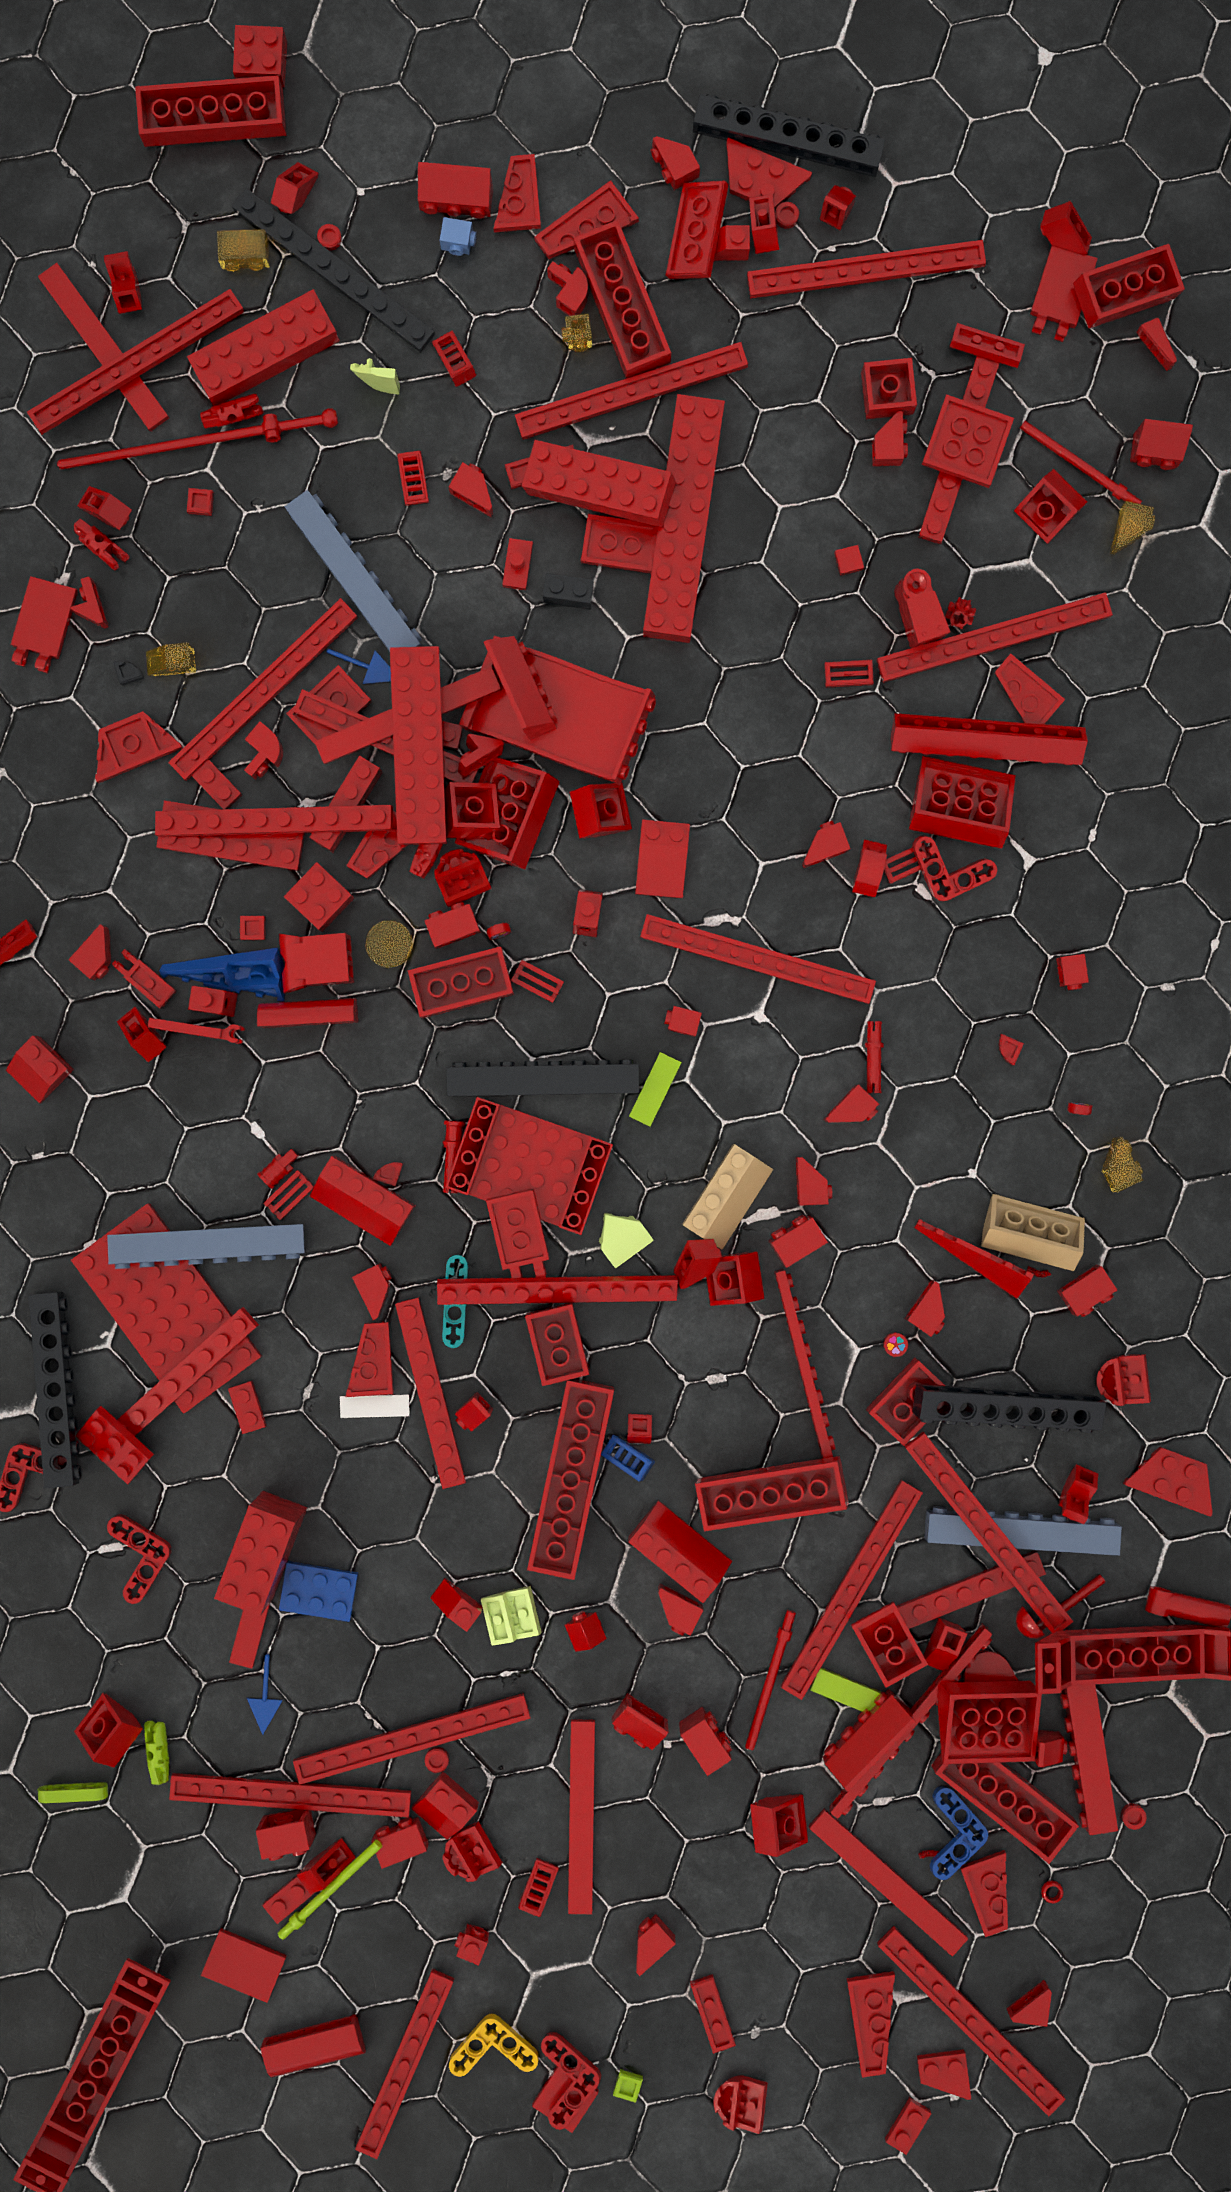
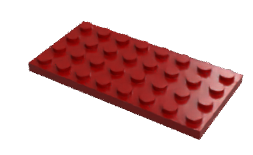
(163, 1309)

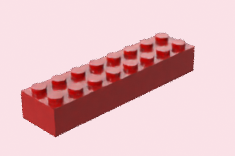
(418, 745)
(570, 1478)

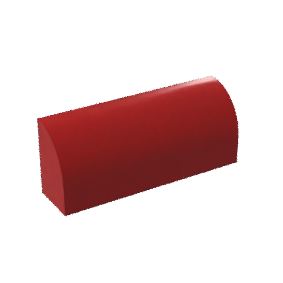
(307, 1013)
(312, 2046)

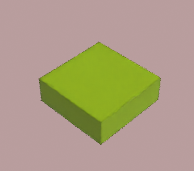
(627, 2086)

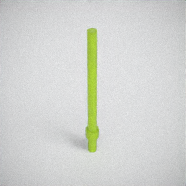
(299, 1918)

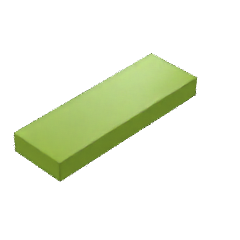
(655, 1089)
(844, 1690)

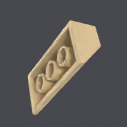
(727, 1196)
(1033, 1232)

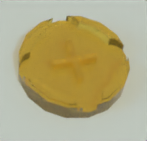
(389, 944)

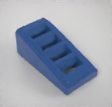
(639, 1476)

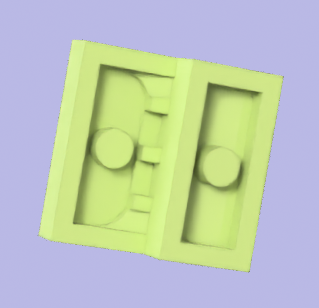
(511, 1615)

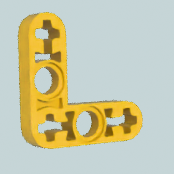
(488, 2039)

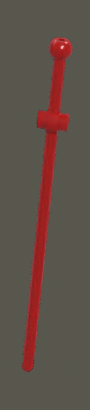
(270, 428)

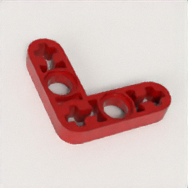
(949, 880)
(21, 1467)
(149, 1557)
(576, 2074)

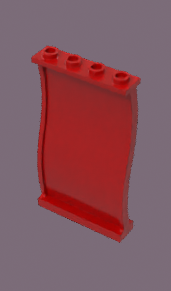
(594, 714)

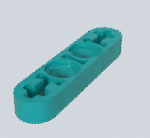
(447, 1330)

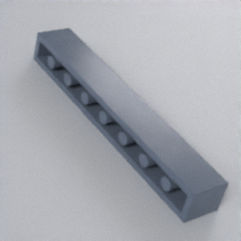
(350, 572)
(206, 1244)
(1030, 1532)

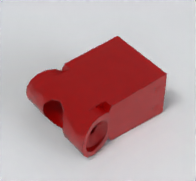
(920, 609)
(316, 960)

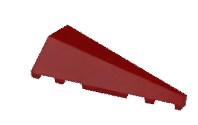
(998, 1271)

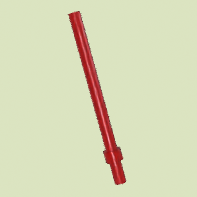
(1119, 491)
(784, 1635)

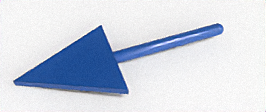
(377, 671)
(264, 1708)

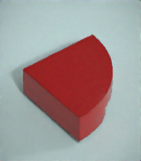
(1009, 1048)
(389, 1173)

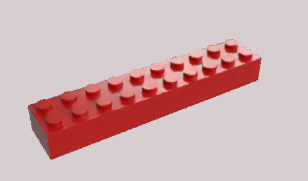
(683, 533)

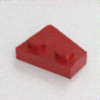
(945, 2072)

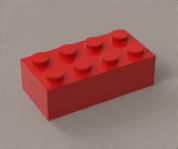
(1128, 286)
(460, 982)

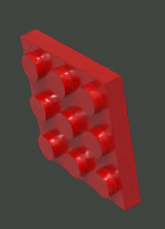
(967, 441)

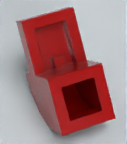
(123, 282)
(574, 290)
(269, 750)
(870, 868)
(1077, 1493)

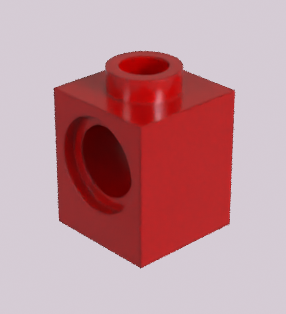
(1072, 971)
(683, 1021)

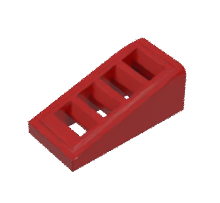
(1157, 342)
(460, 372)
(409, 457)
(528, 1906)

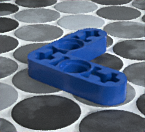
(964, 1836)

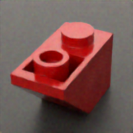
(676, 161)
(888, 443)
(944, 1644)

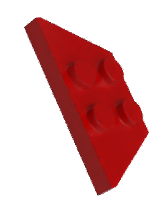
(761, 174)
(131, 745)
(1174, 1479)

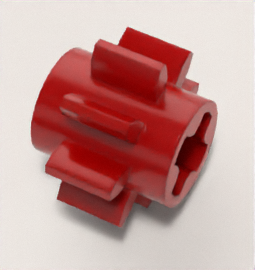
(960, 613)

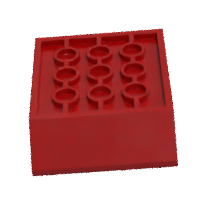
(518, 1152)

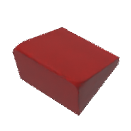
(639, 1428)

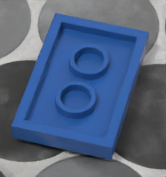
(318, 1591)

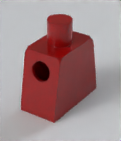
(587, 913)
(212, 1001)

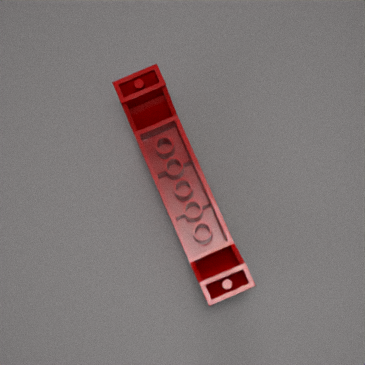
(1131, 1655)
(92, 2078)

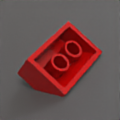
(454, 189)

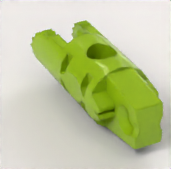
(157, 1752)

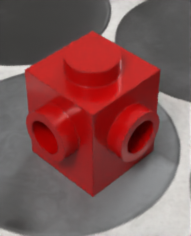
(585, 1631)
(472, 1943)

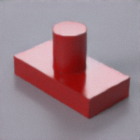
(517, 564)

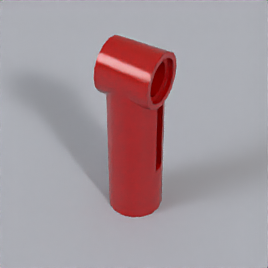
(1167, 1603)

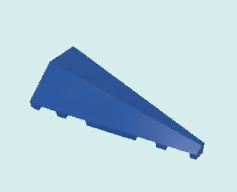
(246, 971)

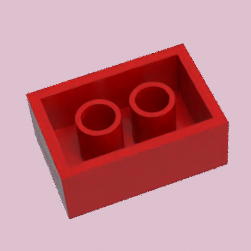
(557, 1344)
(895, 1402)

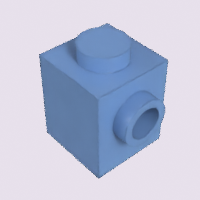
(457, 236)

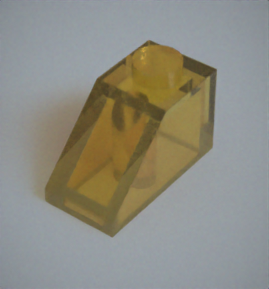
(1132, 524)
(171, 659)

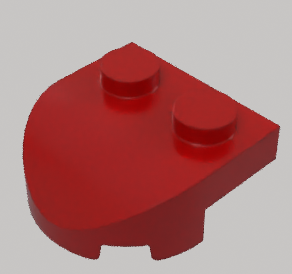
(460, 876)
(1125, 1380)
(470, 1853)
(742, 2103)

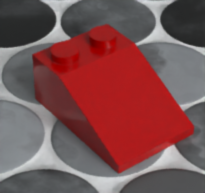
(662, 859)
(889, 1644)

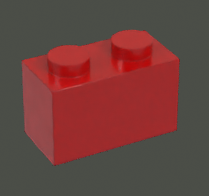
(452, 925)
(1087, 1291)
(400, 1841)

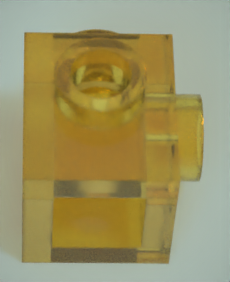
(577, 332)

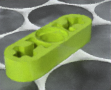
(72, 1792)

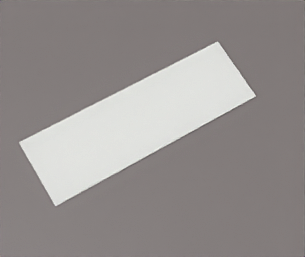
(374, 1406)

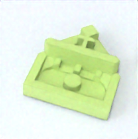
(378, 378)
(622, 1238)

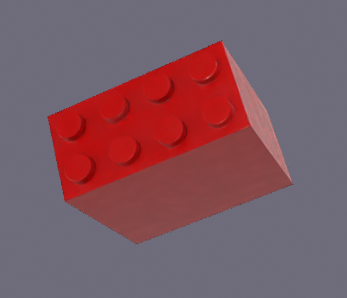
(260, 1553)

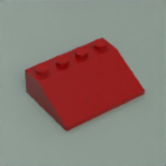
(962, 802)
(522, 807)
(988, 1721)

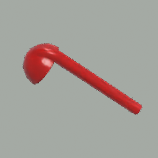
(1030, 1629)

